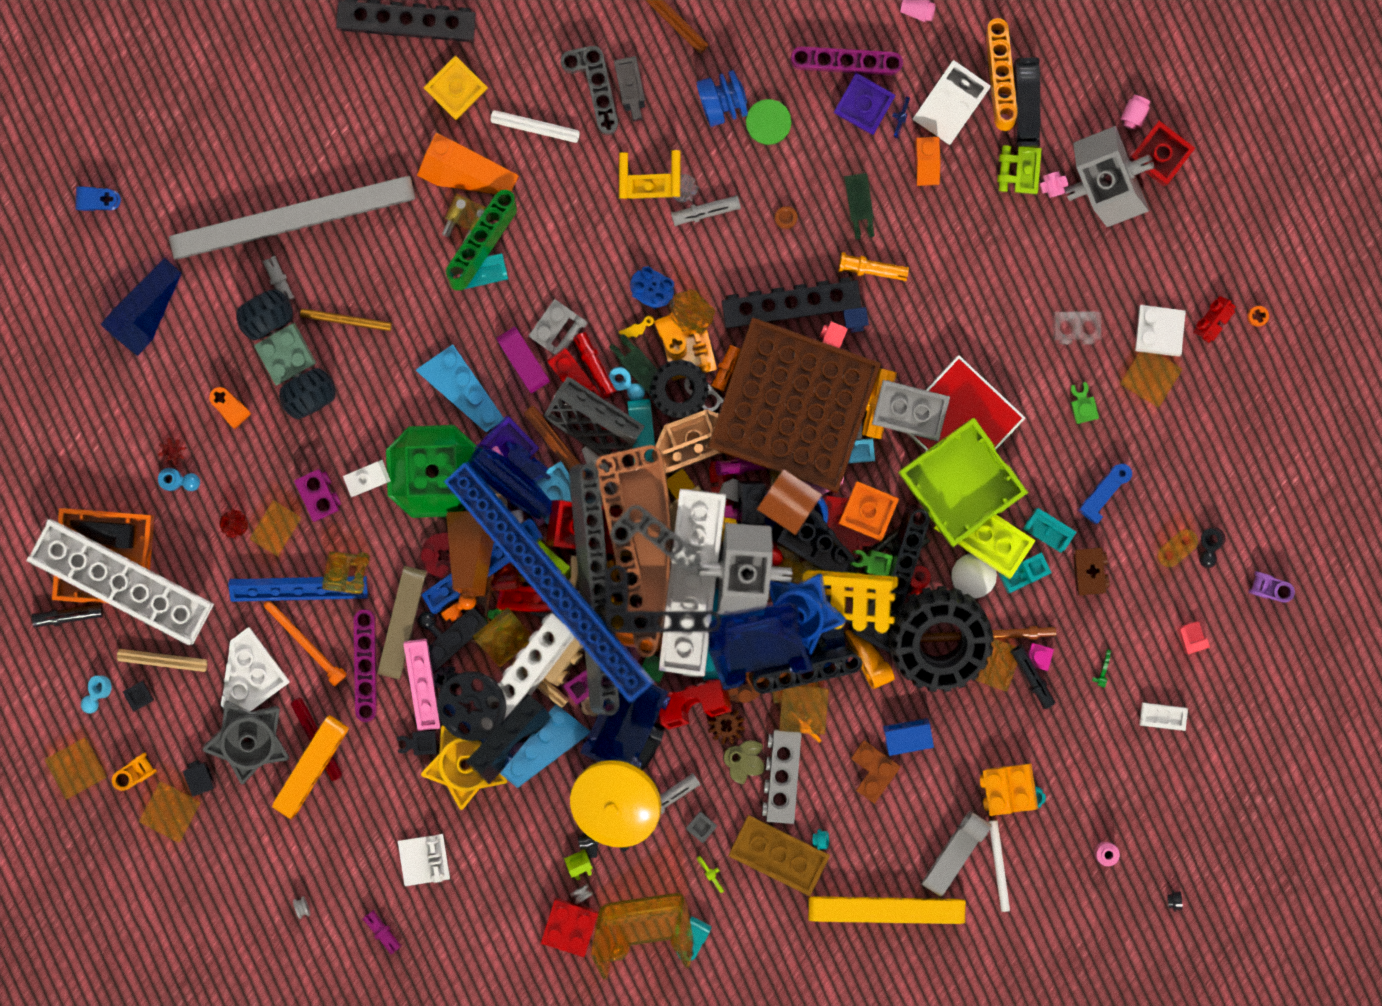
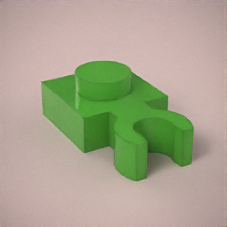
(1084, 408)
(876, 562)

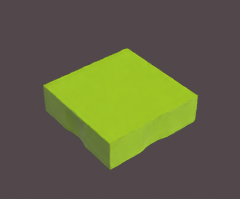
(962, 482)

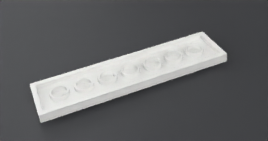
(700, 526)

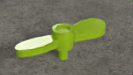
(710, 874)

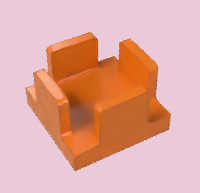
(868, 511)

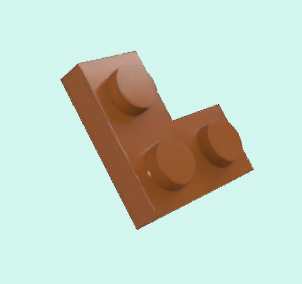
(880, 770)

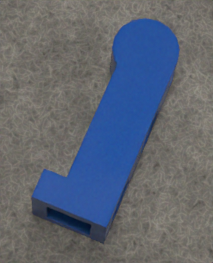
(1104, 490)

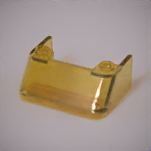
(641, 922)

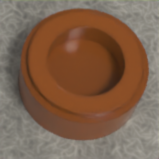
(786, 217)

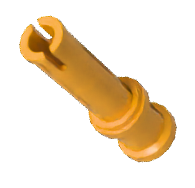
(861, 265)

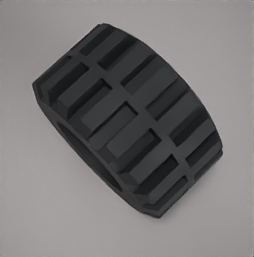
(698, 381)

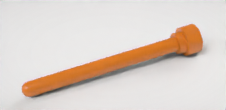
(334, 673)

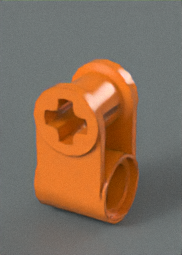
(232, 409)

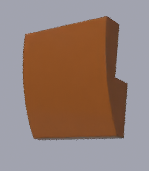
(789, 501)

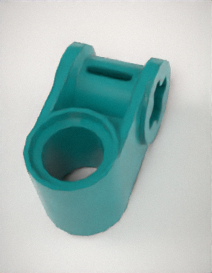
(700, 933)

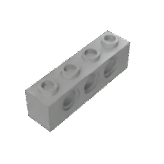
(786, 812)

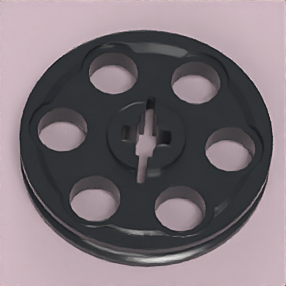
(463, 712)

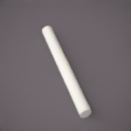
(999, 866)

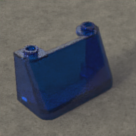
(758, 642)
(627, 731)

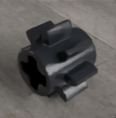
(443, 675)

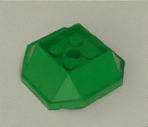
(407, 465)

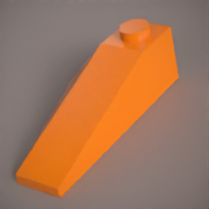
(460, 168)

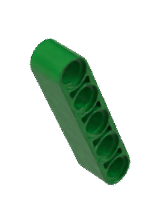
(477, 249)

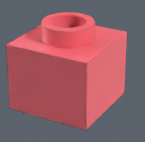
(833, 334)

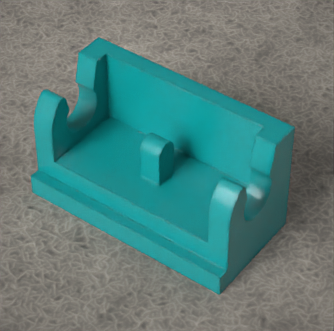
(491, 271)
(1049, 530)

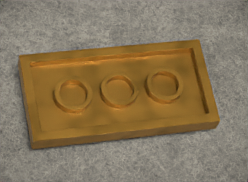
(779, 855)

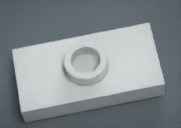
(366, 478)
(1163, 716)

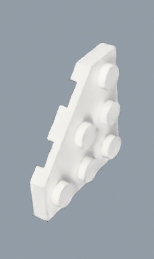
(251, 672)

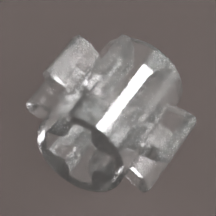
(687, 188)

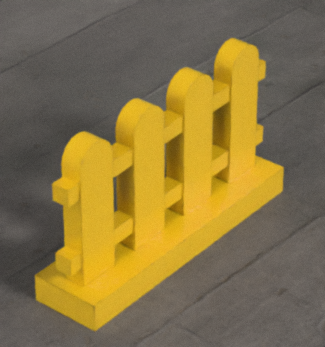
(861, 584)

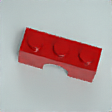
(711, 695)

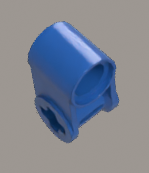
(93, 199)

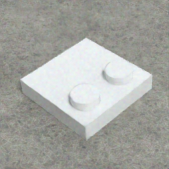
(1160, 330)

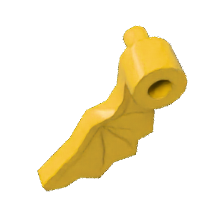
(637, 329)

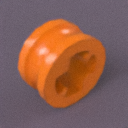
(1261, 309)

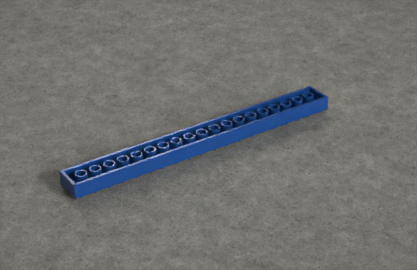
(549, 582)

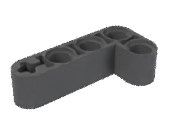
(595, 91)
(659, 541)

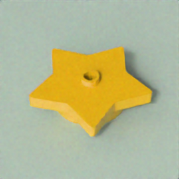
(448, 771)

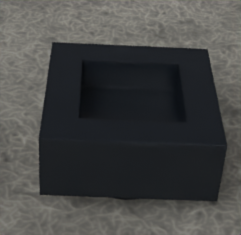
(138, 696)

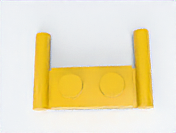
(649, 185)

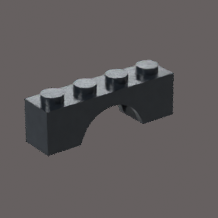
(491, 755)

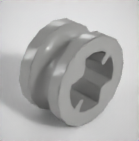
(581, 894)
(301, 907)

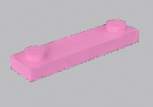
(422, 684)

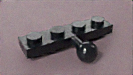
(454, 637)

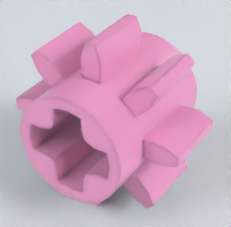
(1054, 184)

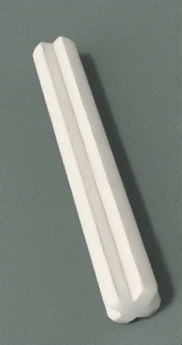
(535, 126)

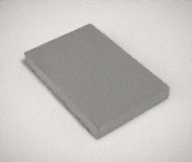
(910, 410)

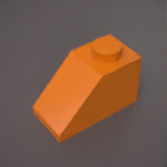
(927, 161)

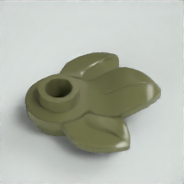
(747, 762)

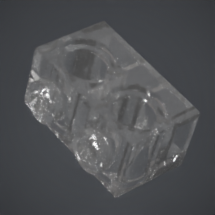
(1076, 321)

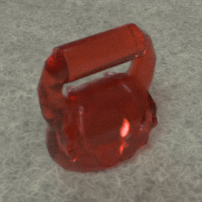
(507, 578)

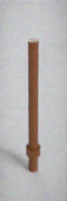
(1031, 632)

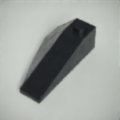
(816, 545)

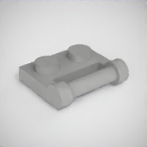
(552, 323)

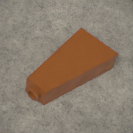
(469, 554)

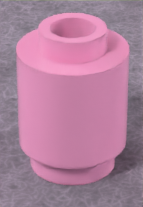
(1135, 112)
(1100, 850)

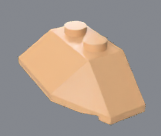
(687, 441)

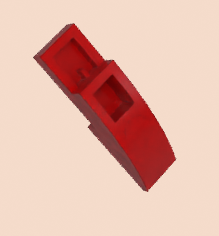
(566, 366)

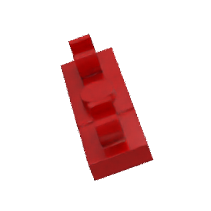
(522, 600)

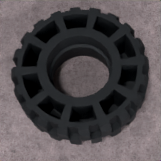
(949, 669)

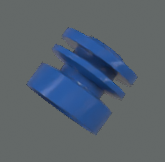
(722, 98)

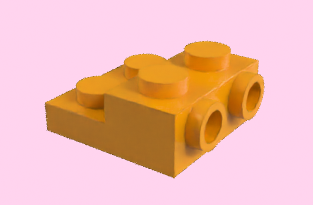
(1009, 789)

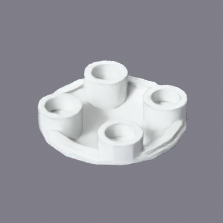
(973, 576)

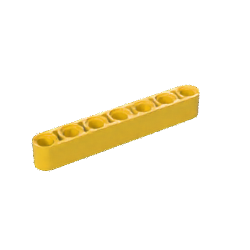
(886, 910)

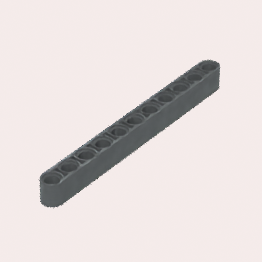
(589, 578)

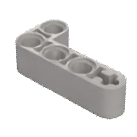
(955, 853)

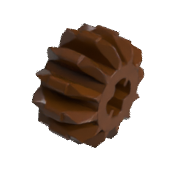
(727, 733)

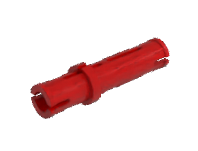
(593, 362)

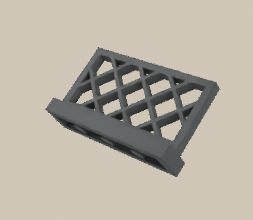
(598, 412)

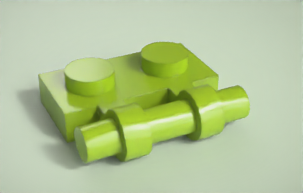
(1027, 169)

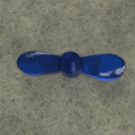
(901, 117)

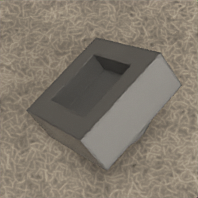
(701, 827)

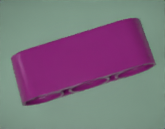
(523, 359)

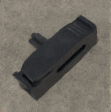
(1027, 101)

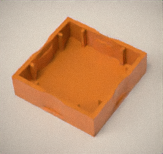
(139, 554)

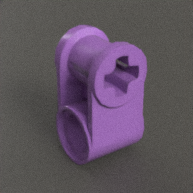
(1270, 587)

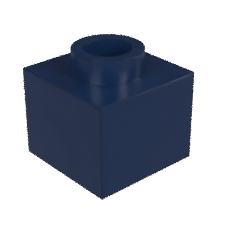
(855, 319)

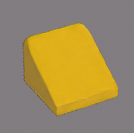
(679, 481)

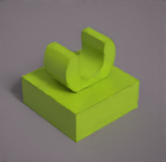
(578, 864)

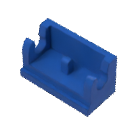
(908, 736)

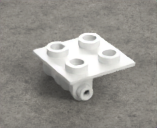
(423, 860)

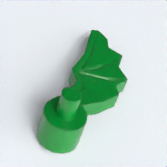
(1102, 681)

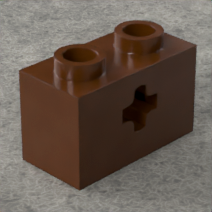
(1082, 560)

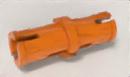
(726, 368)

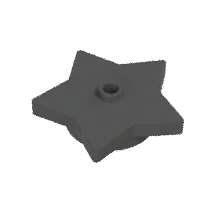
(250, 755)

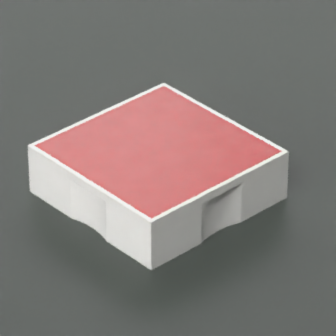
(972, 398)

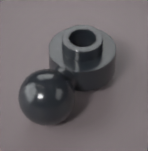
(1208, 558)

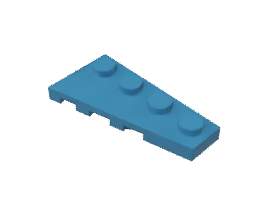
(458, 384)

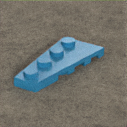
(545, 746)

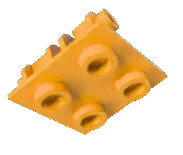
(698, 351)

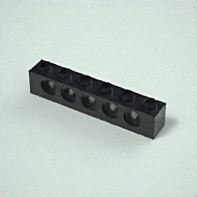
(463, 32)
(848, 288)
(749, 498)

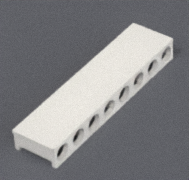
(120, 582)

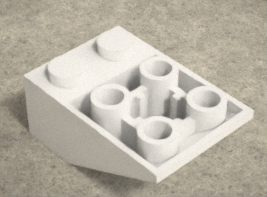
(951, 102)

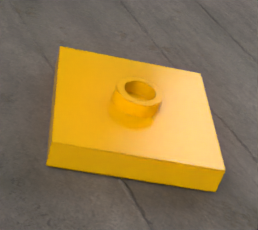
(455, 87)

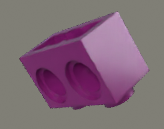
(312, 498)

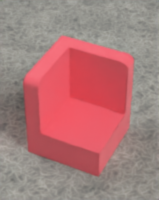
(1192, 638)

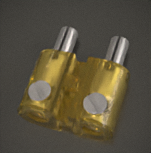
(462, 213)

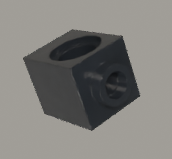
(198, 778)

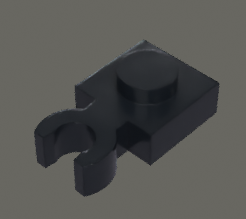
(422, 743)

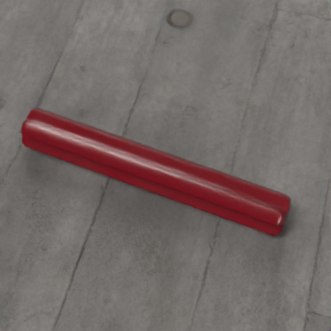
(311, 729)

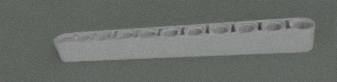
(292, 217)

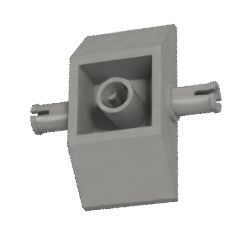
(1111, 199)
(742, 548)

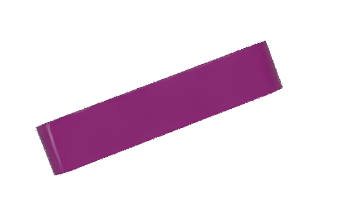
(857, 56)
(361, 676)

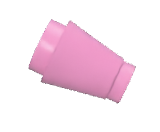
(919, 9)

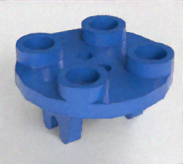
(652, 287)

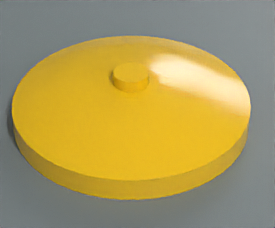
(615, 803)

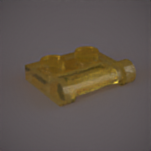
(338, 571)

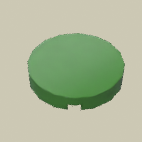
(768, 122)

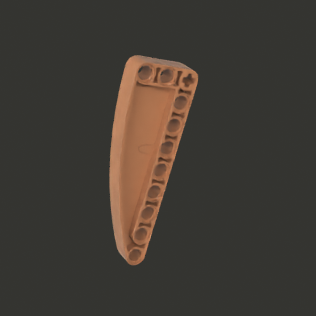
(643, 486)

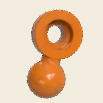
(454, 611)

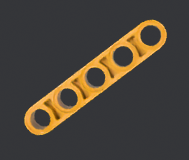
(1001, 84)
(310, 767)

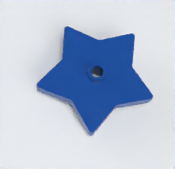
(811, 601)

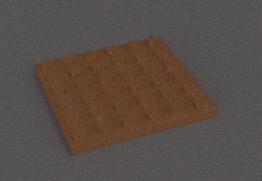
(794, 405)

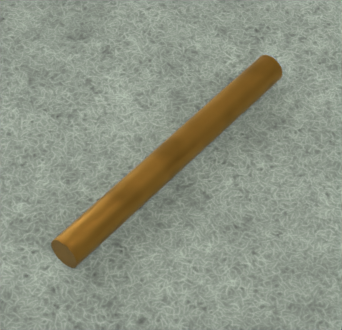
(345, 319)

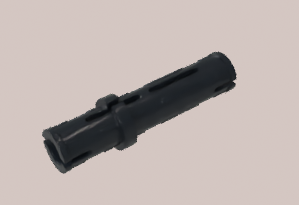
(39, 619)
(1037, 684)

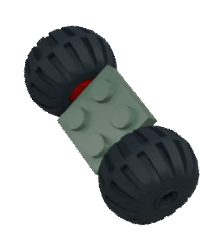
(285, 354)

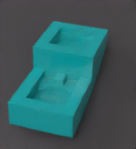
(1027, 572)

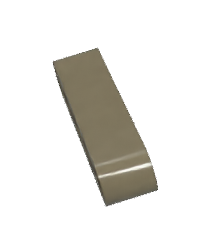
(402, 622)

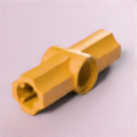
(869, 429)

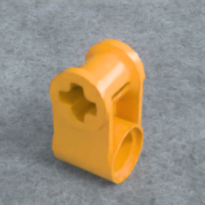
(671, 334)
(134, 772)

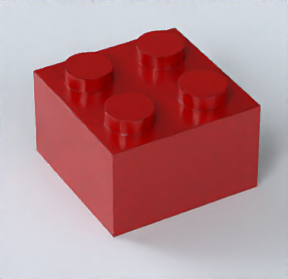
(1166, 150)
(569, 927)

